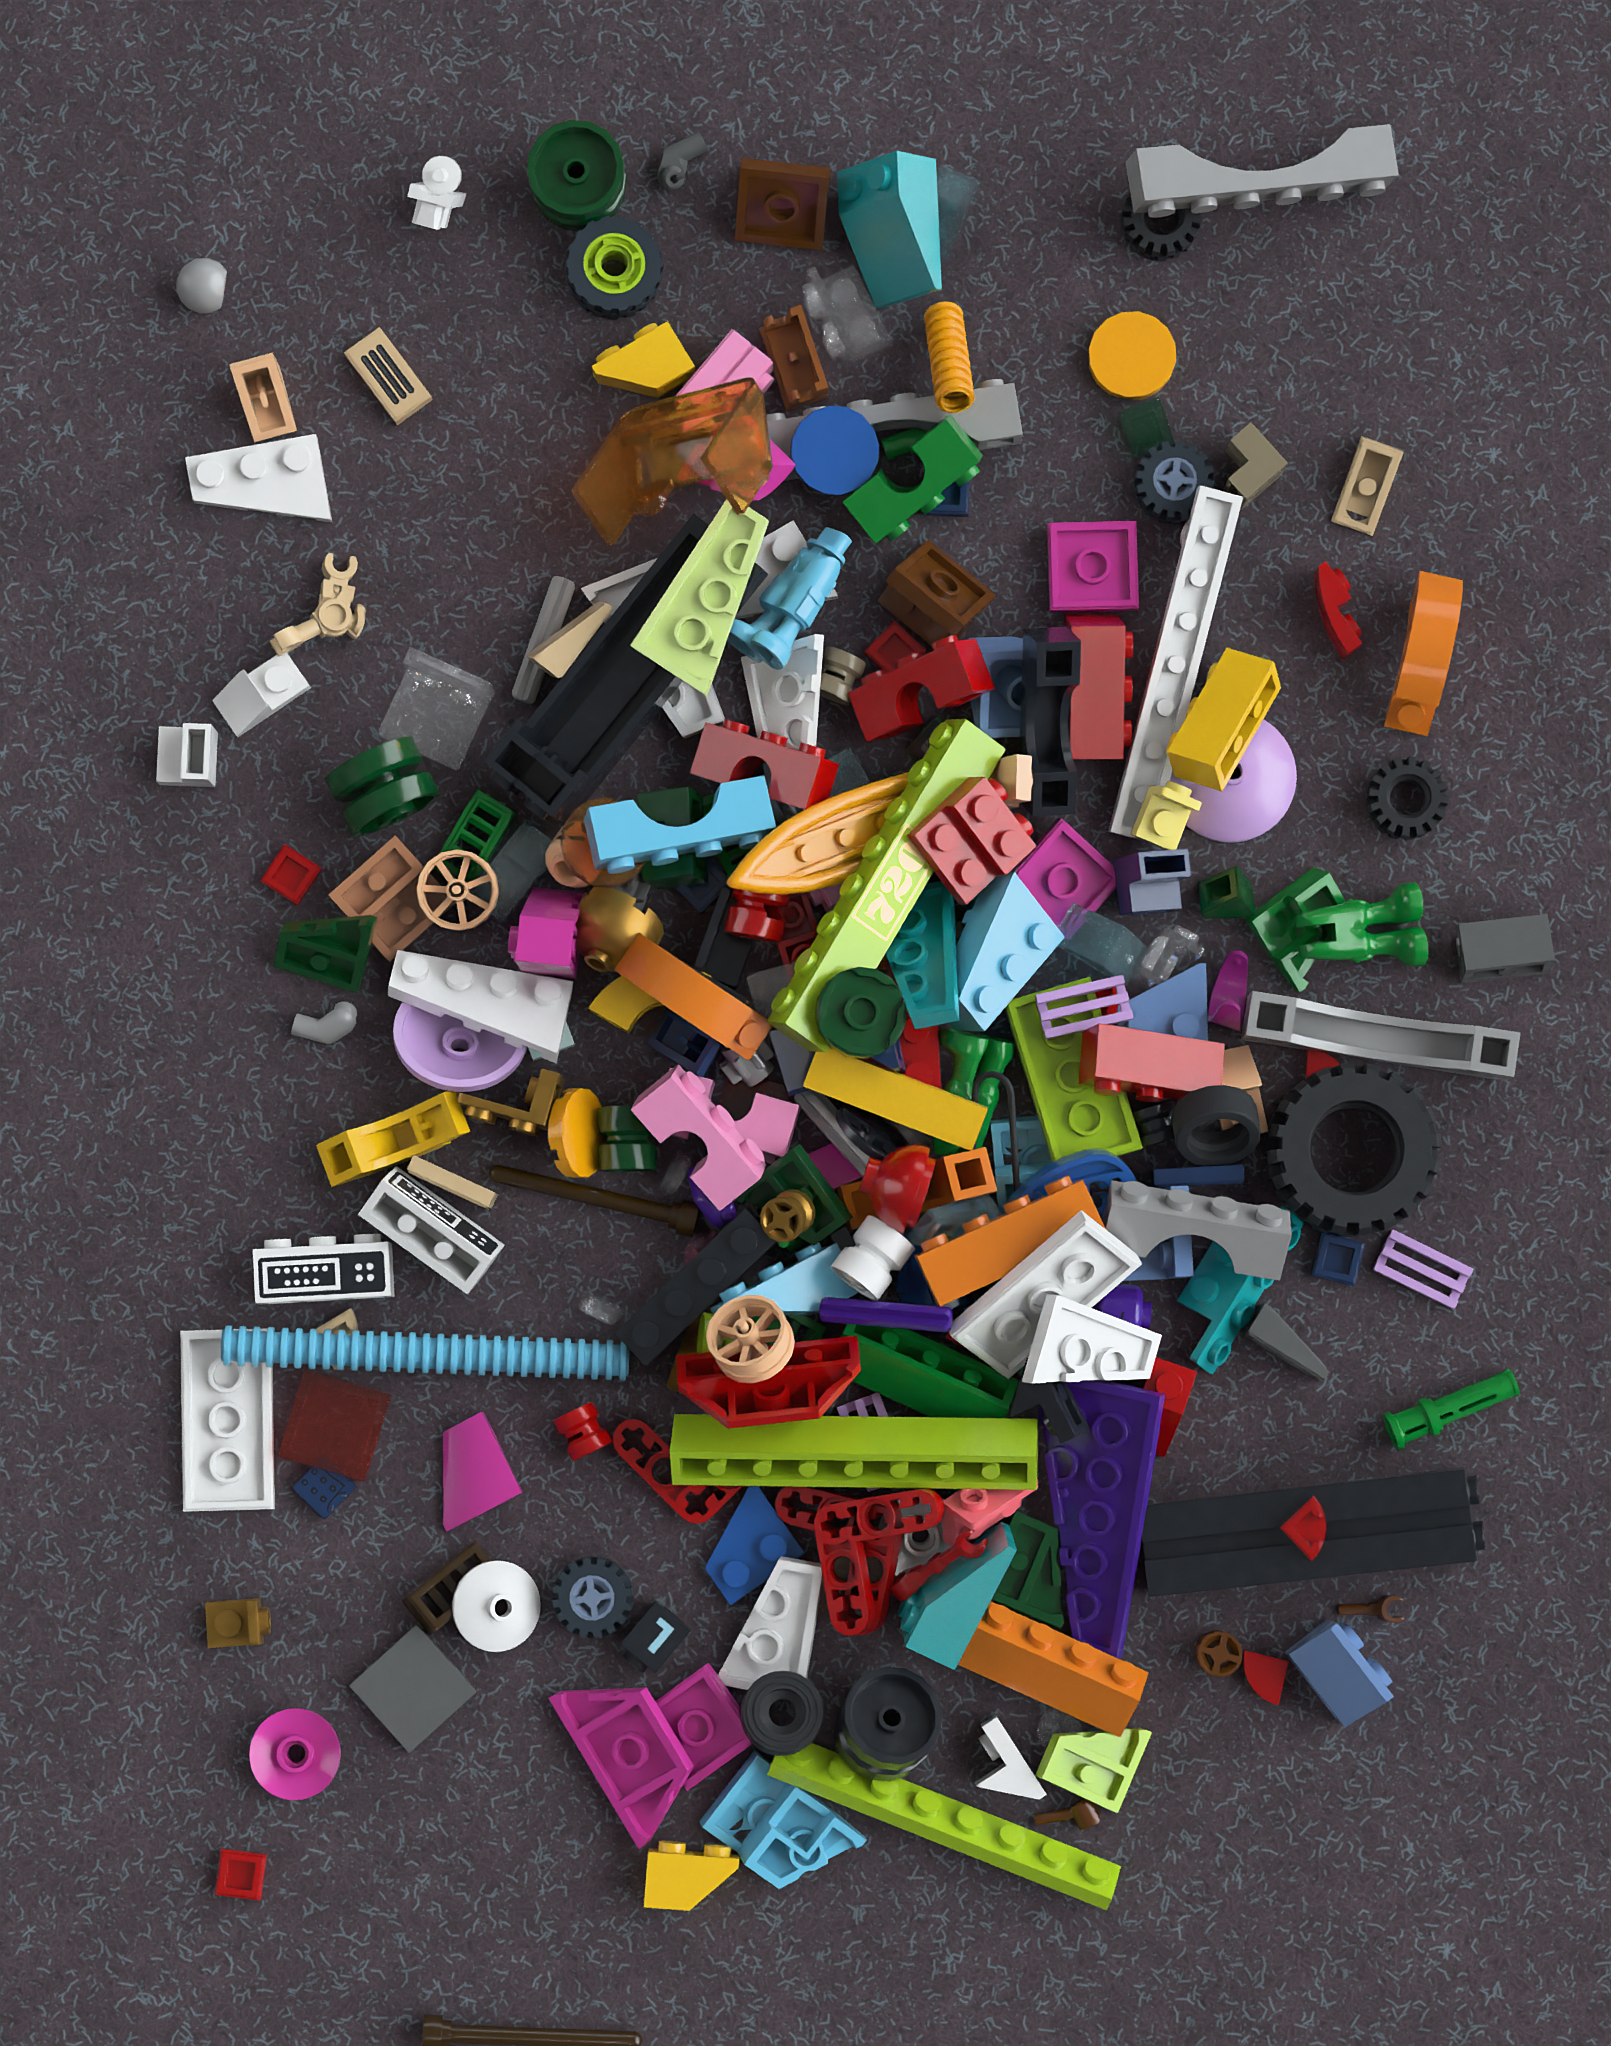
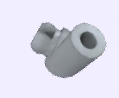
(328, 1028)

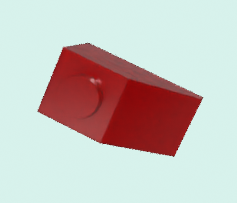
(1176, 1384)

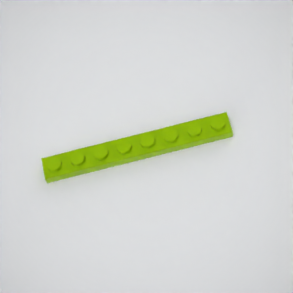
(952, 1825)

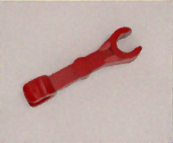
(912, 1578)

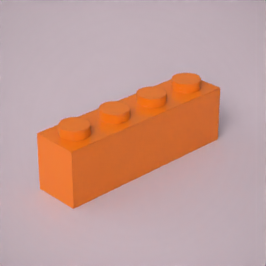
(998, 1245)
(1054, 1669)

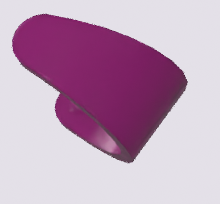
(1229, 992)

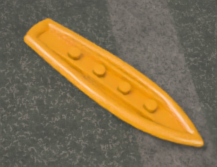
(819, 843)

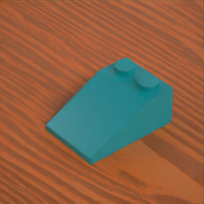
(893, 225)
(950, 1604)

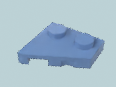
(1173, 1006)

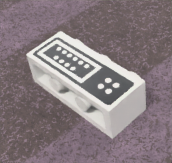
(431, 1229)
(323, 1270)

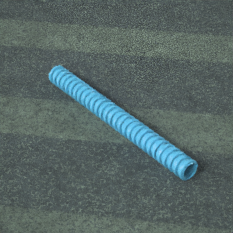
(424, 1353)

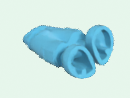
(792, 600)

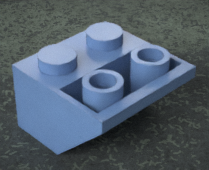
(1339, 1672)

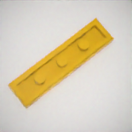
(896, 1097)

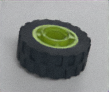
(618, 241)

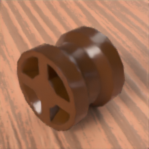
(1226, 1655)

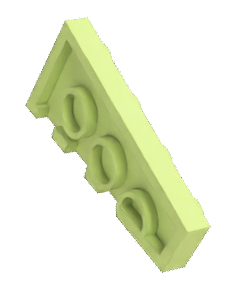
(701, 603)

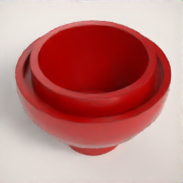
(899, 1185)

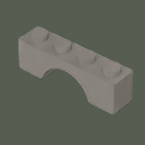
(1250, 1233)

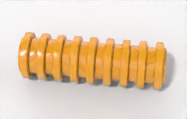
(949, 357)

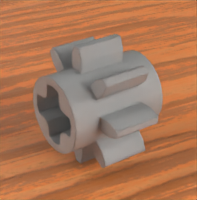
(751, 1071)

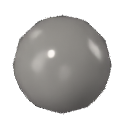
(202, 285)

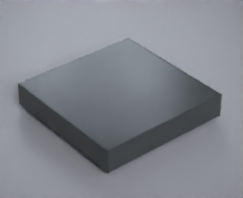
(413, 1688)

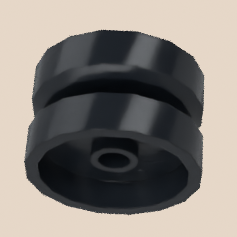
(892, 1698)

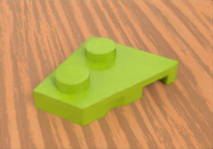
(1094, 1764)

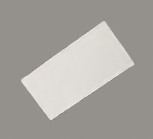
(1074, 1263)
(225, 1428)

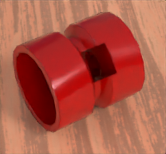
(757, 916)

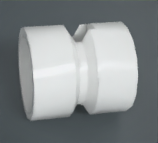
(869, 1262)

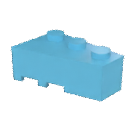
(1000, 950)

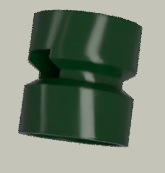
(626, 1141)

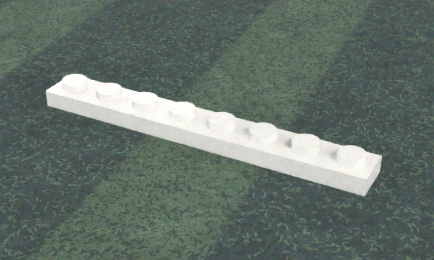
(1177, 650)

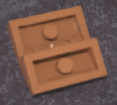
(388, 890)

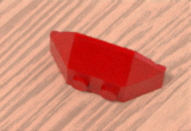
(796, 1393)

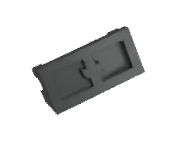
(1504, 948)

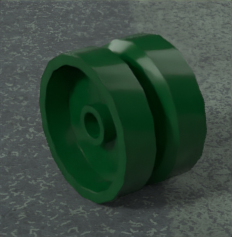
(573, 150)
(382, 786)

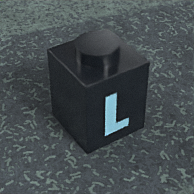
(654, 1638)

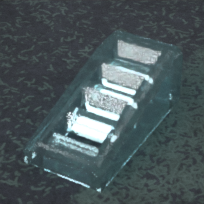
(951, 1217)

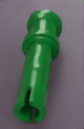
(1431, 1415)

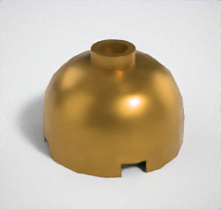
(610, 925)

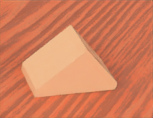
(263, 396)

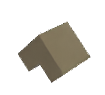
(1258, 464)

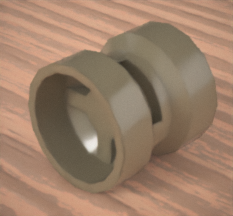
(839, 674)

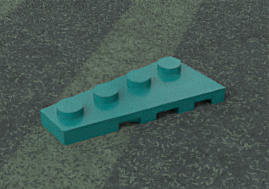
(926, 958)

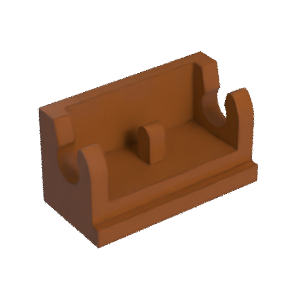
(794, 359)

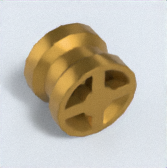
(779, 1223)

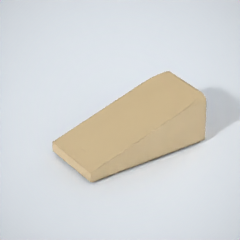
(1367, 484)
(564, 646)

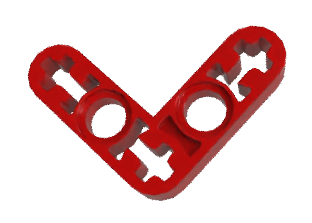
(672, 1494)
(851, 1545)
(884, 1549)

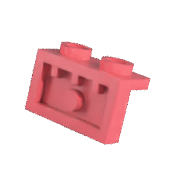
(978, 1510)

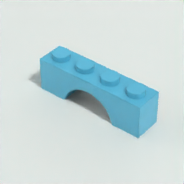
(624, 835)

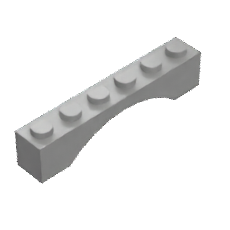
(1178, 179)
(989, 422)
(1380, 1038)

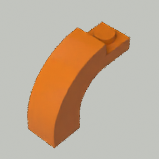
(1426, 653)
(693, 997)
(953, 1181)

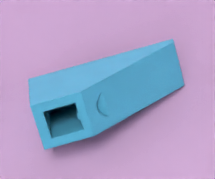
(799, 1285)

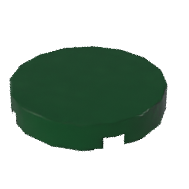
(860, 1012)

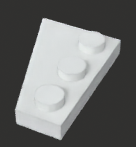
(787, 698)
(779, 1627)

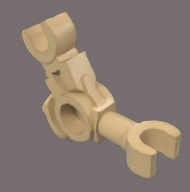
(333, 613)

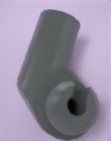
(675, 159)

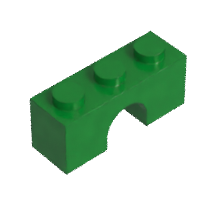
(947, 458)

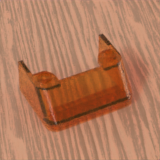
(677, 443)

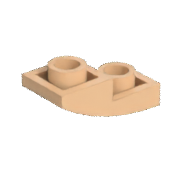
(1016, 778)

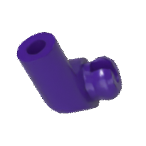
(713, 1215)

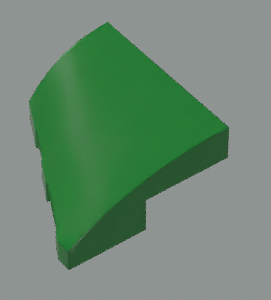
(1276, 924)

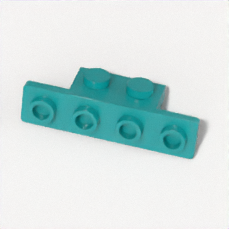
(1224, 1300)

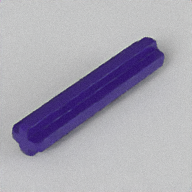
(886, 1314)

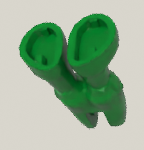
(1353, 916)
(967, 1052)

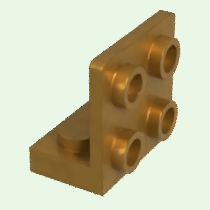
(539, 1096)

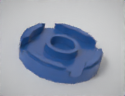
(834, 450)

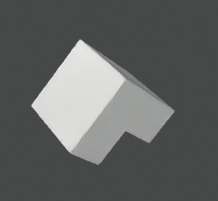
(187, 755)

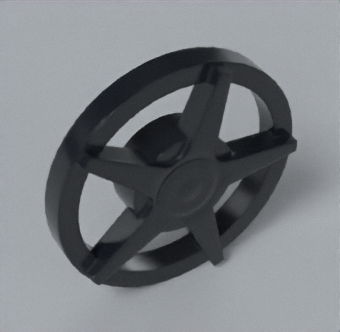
(871, 1132)

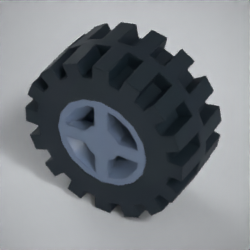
(1176, 466)
(577, 1599)

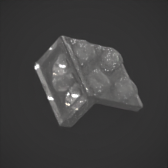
(847, 315)
(437, 708)

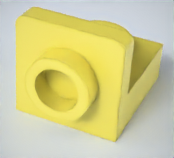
(1164, 815)

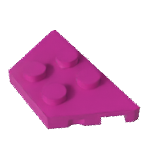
(628, 1752)

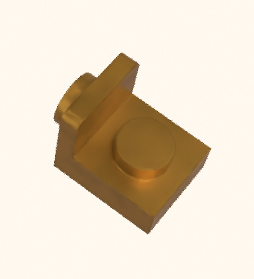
(237, 1622)

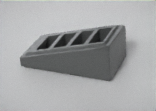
(1277, 1337)

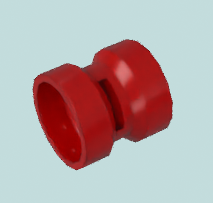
(582, 1431)

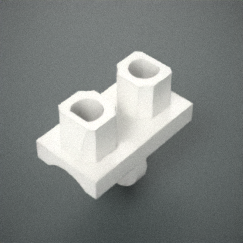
(435, 194)

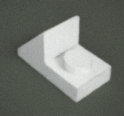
(260, 693)
(1014, 1774)

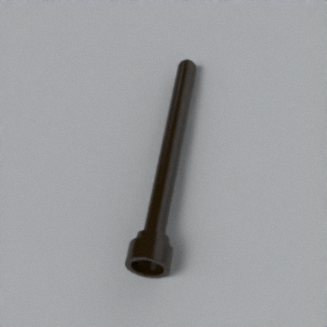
(679, 1216)
(442, 2033)

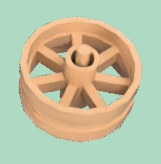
(457, 890)
(750, 1338)

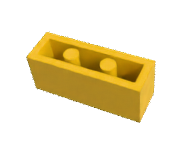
(1223, 719)

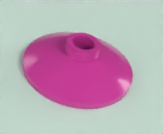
(271, 1758)

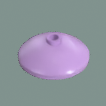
(1252, 801)
(428, 1045)

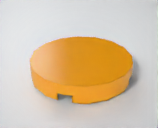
(1132, 355)
(575, 1132)

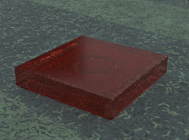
(334, 1425)

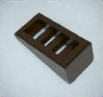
(419, 1609)

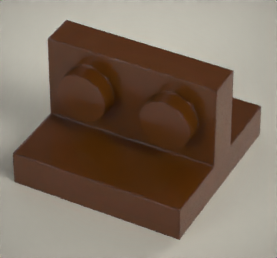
(782, 203)
(934, 594)

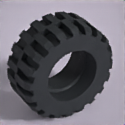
(1412, 1135)

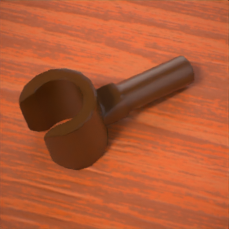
(1372, 1609)
(1084, 1812)

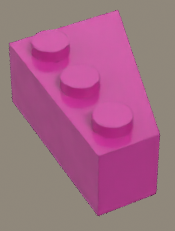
(547, 933)

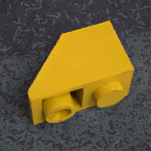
(647, 365)
(683, 1878)

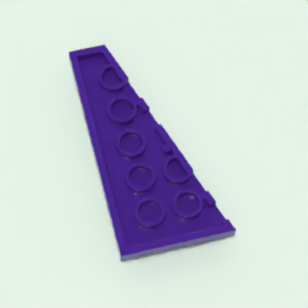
(1101, 1504)

